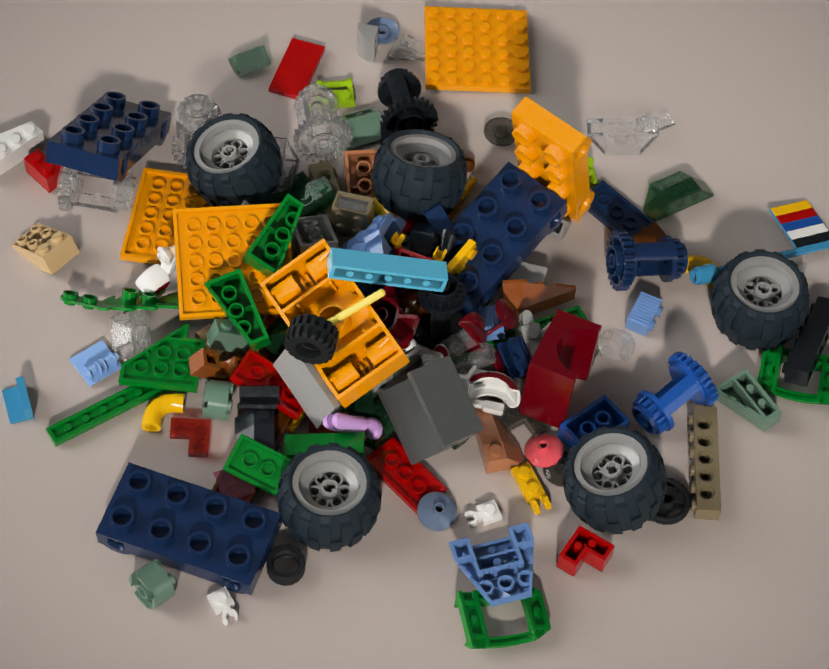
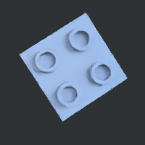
(96, 363)

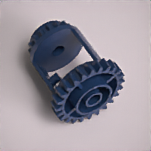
(629, 260)

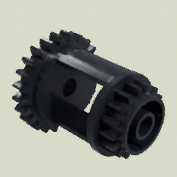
(400, 93)
(444, 313)

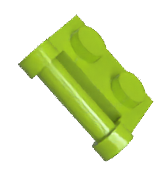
(344, 96)

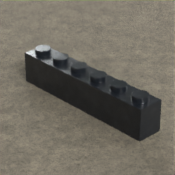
(809, 345)

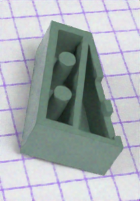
(749, 400)

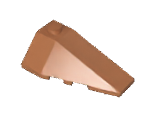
(358, 171)
(496, 444)

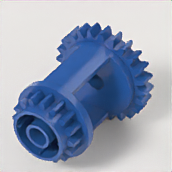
(687, 383)

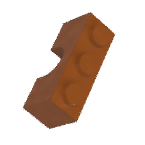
(207, 365)

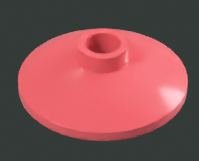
(545, 456)

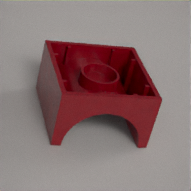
(560, 359)

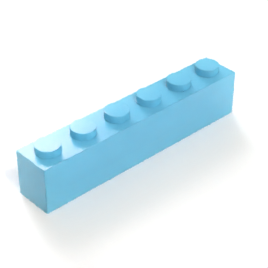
(387, 269)

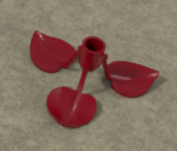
(475, 325)

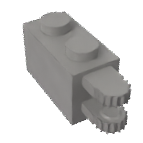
(529, 330)

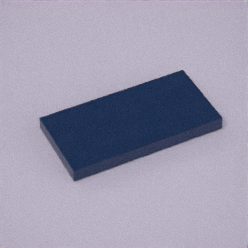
(616, 211)

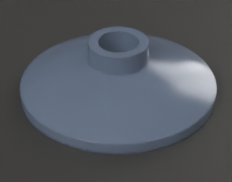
(387, 31)
(433, 519)

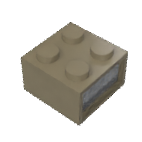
(351, 213)

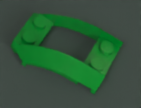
(770, 373)
(475, 628)

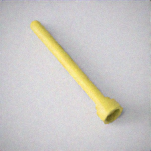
(357, 306)

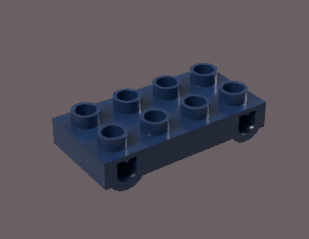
(109, 136)
(507, 225)
(189, 528)

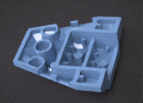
(373, 237)
(499, 567)

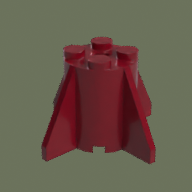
(399, 324)

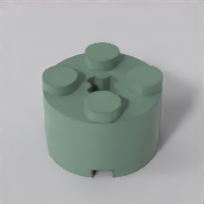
(217, 399)
(152, 584)

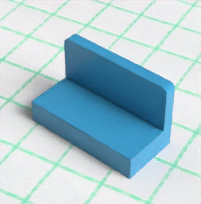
(18, 402)

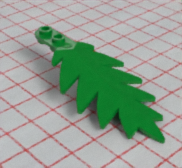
(128, 301)

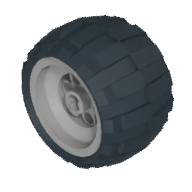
(234, 161)
(418, 171)
(776, 295)
(608, 460)
(329, 477)

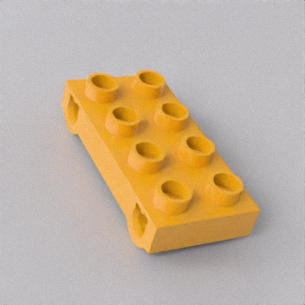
(553, 155)
(365, 347)

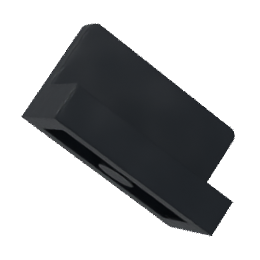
(259, 396)

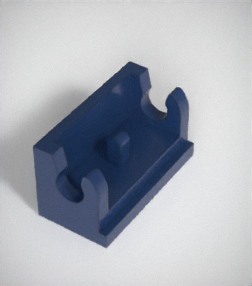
(515, 357)

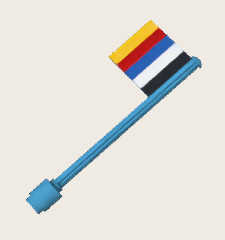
(800, 226)

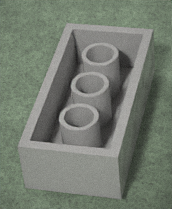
(312, 230)

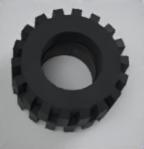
(311, 339)

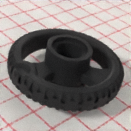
(682, 498)

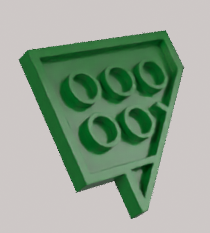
(164, 364)

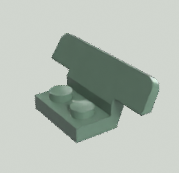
(364, 127)

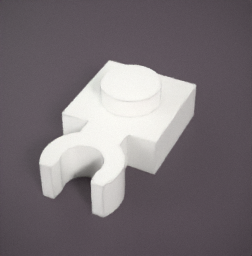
(485, 513)
(222, 603)

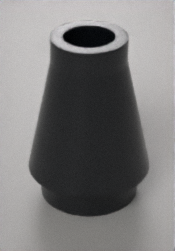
(446, 240)

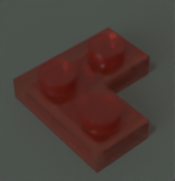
(194, 430)

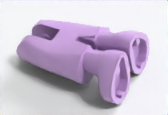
(349, 423)

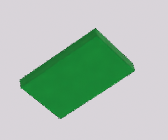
(256, 464)

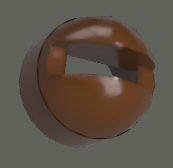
(470, 163)

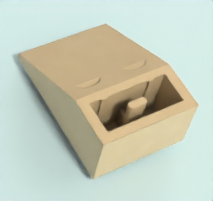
(46, 247)

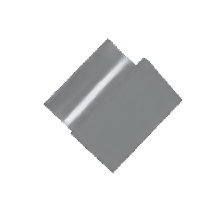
(311, 389)

